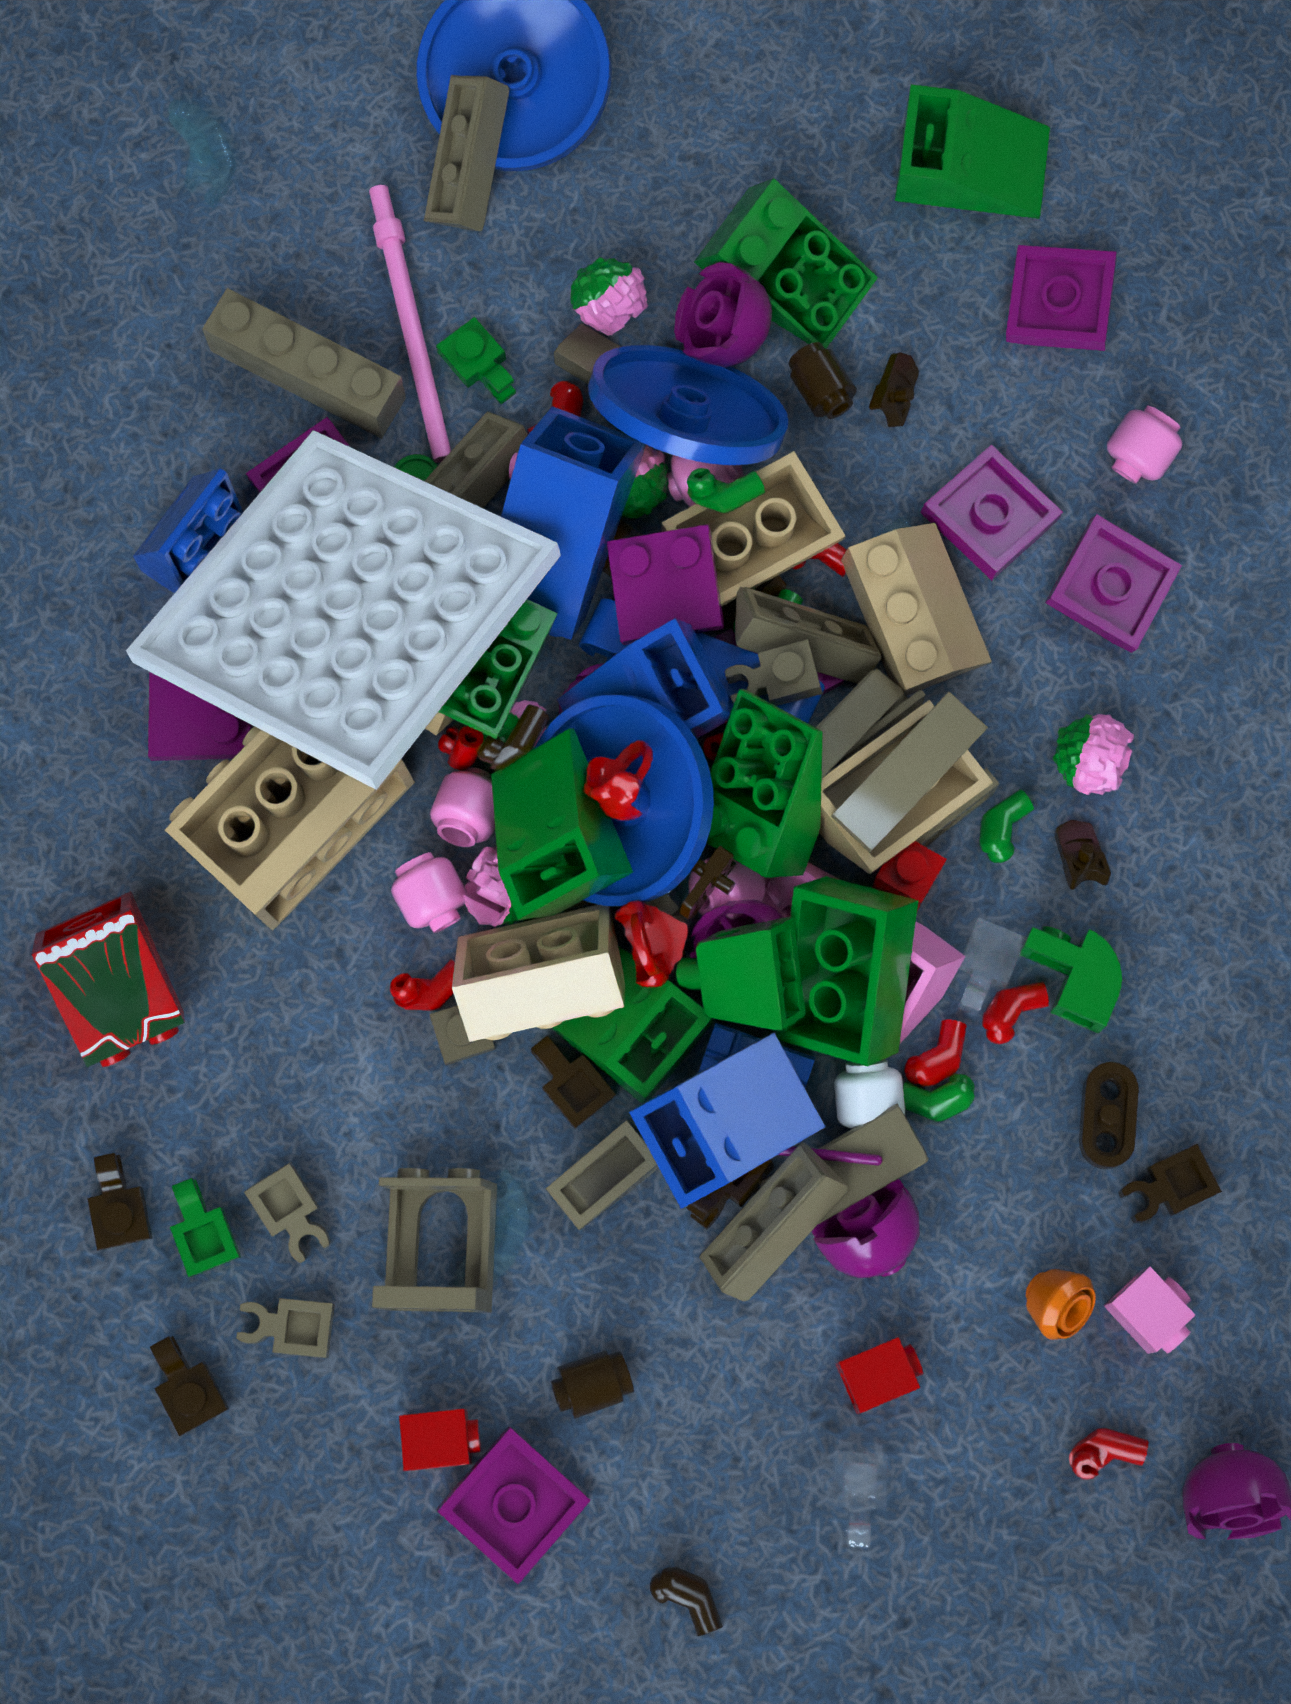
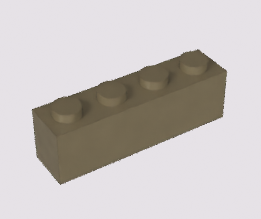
(304, 363)

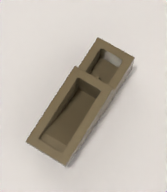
(909, 771)
(604, 1175)

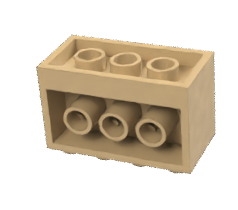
(291, 840)

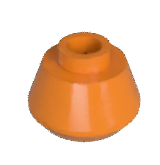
(1060, 1302)

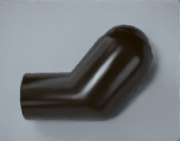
(520, 741)
(690, 1592)

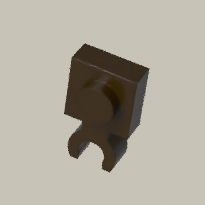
(1177, 1182)

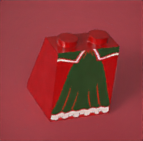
(108, 981)

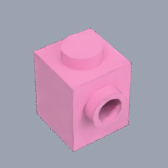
(1152, 1311)

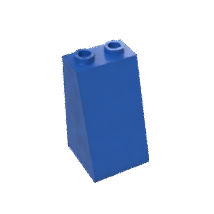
(572, 490)

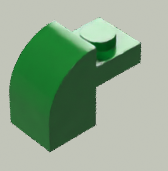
(1091, 974)

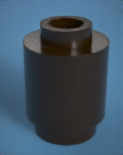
(822, 381)
(592, 1383)

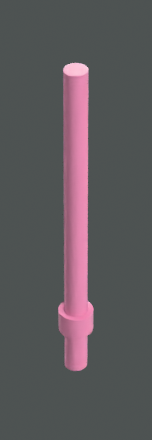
(390, 237)

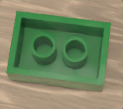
(852, 969)

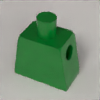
(748, 975)

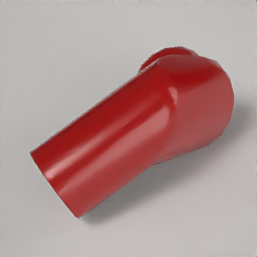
(941, 1060)
(1102, 1447)

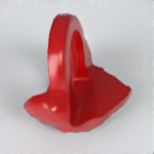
(614, 786)
(655, 941)

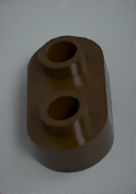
(1110, 1117)

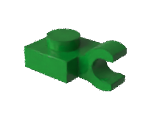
(475, 357)
(204, 1236)

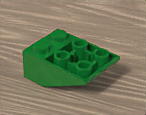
(970, 154)
(796, 259)
(502, 671)
(767, 788)
(551, 834)
(643, 1039)

